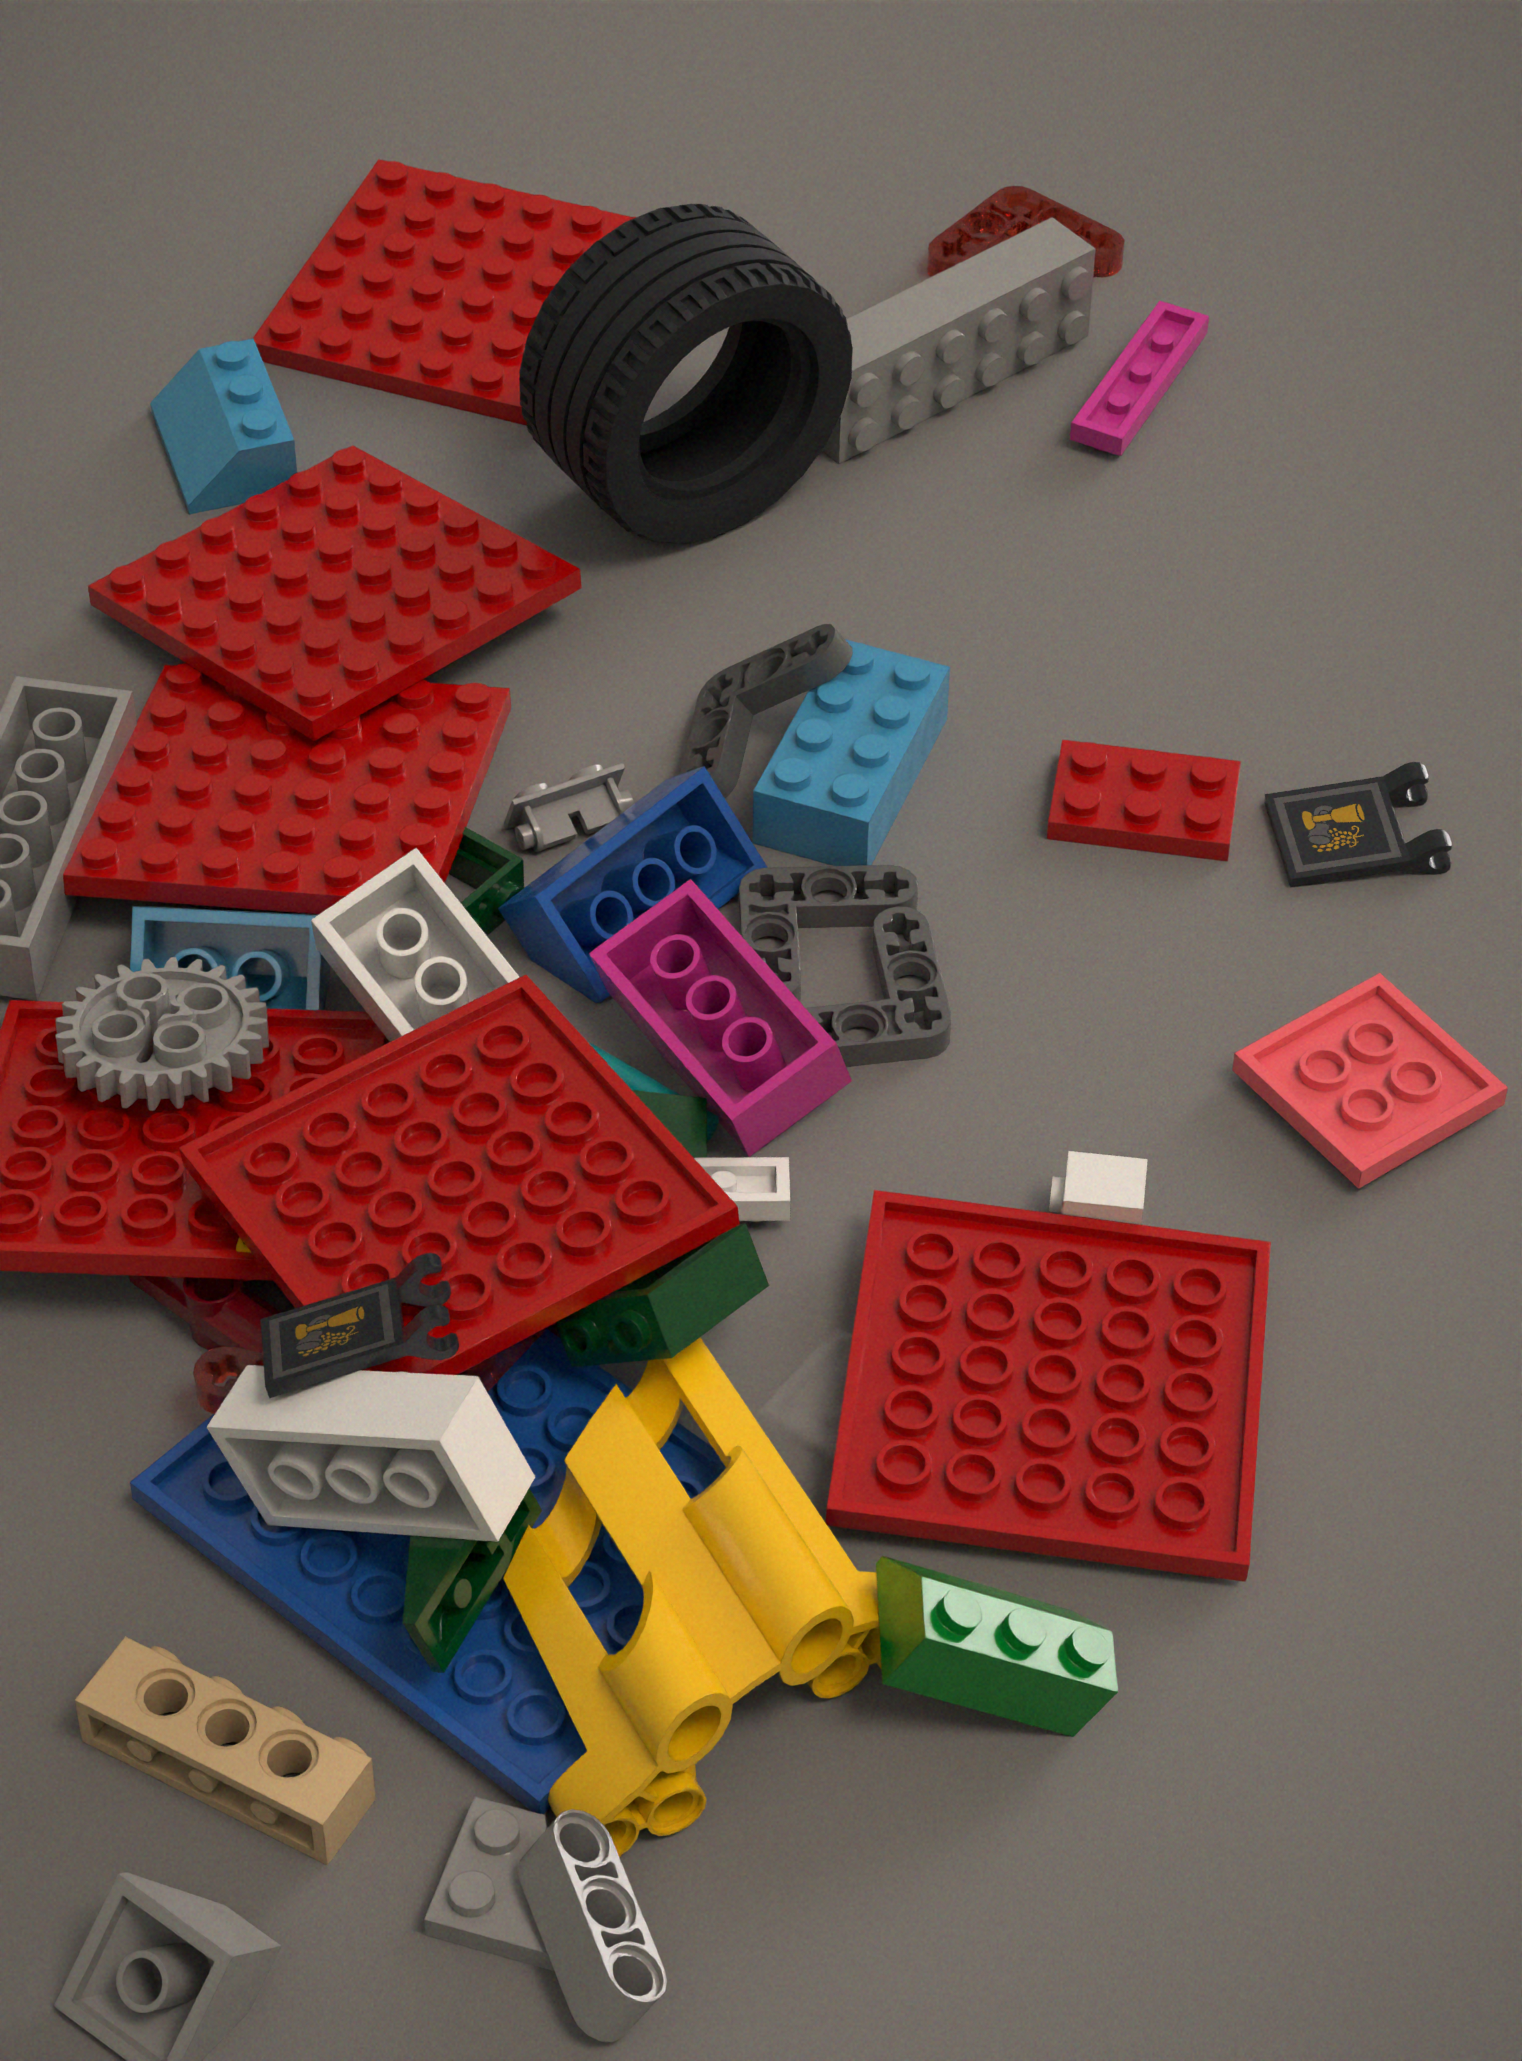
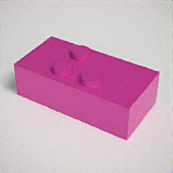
(721, 1017)

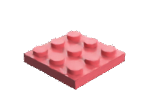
(1369, 1080)

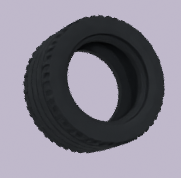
(630, 319)

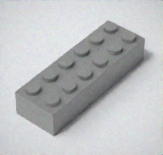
(963, 333)
(53, 769)

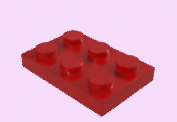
(1144, 800)

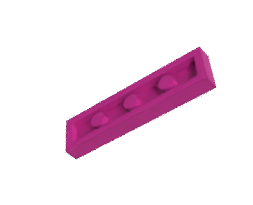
(1139, 378)

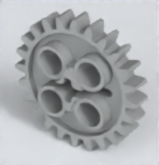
(134, 1046)

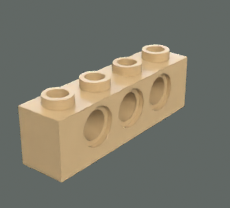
(308, 1812)

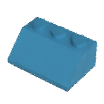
(224, 427)
(265, 947)

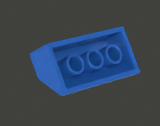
(627, 868)

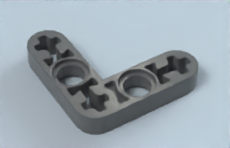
(751, 686)
(784, 916)
(893, 1017)

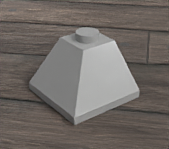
(165, 1972)

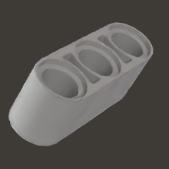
(591, 1926)

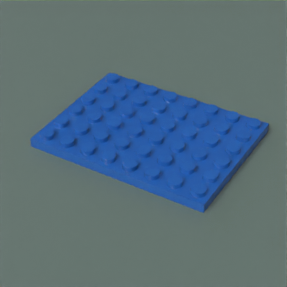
(350, 1586)

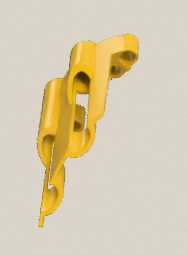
(730, 1586)

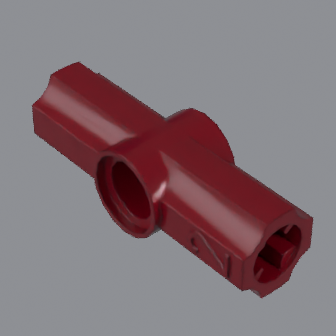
(217, 1309)

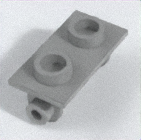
(547, 811)

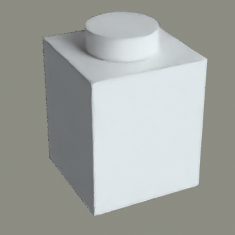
(1101, 1188)

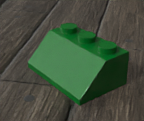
(991, 1649)

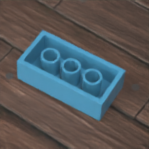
(851, 758)

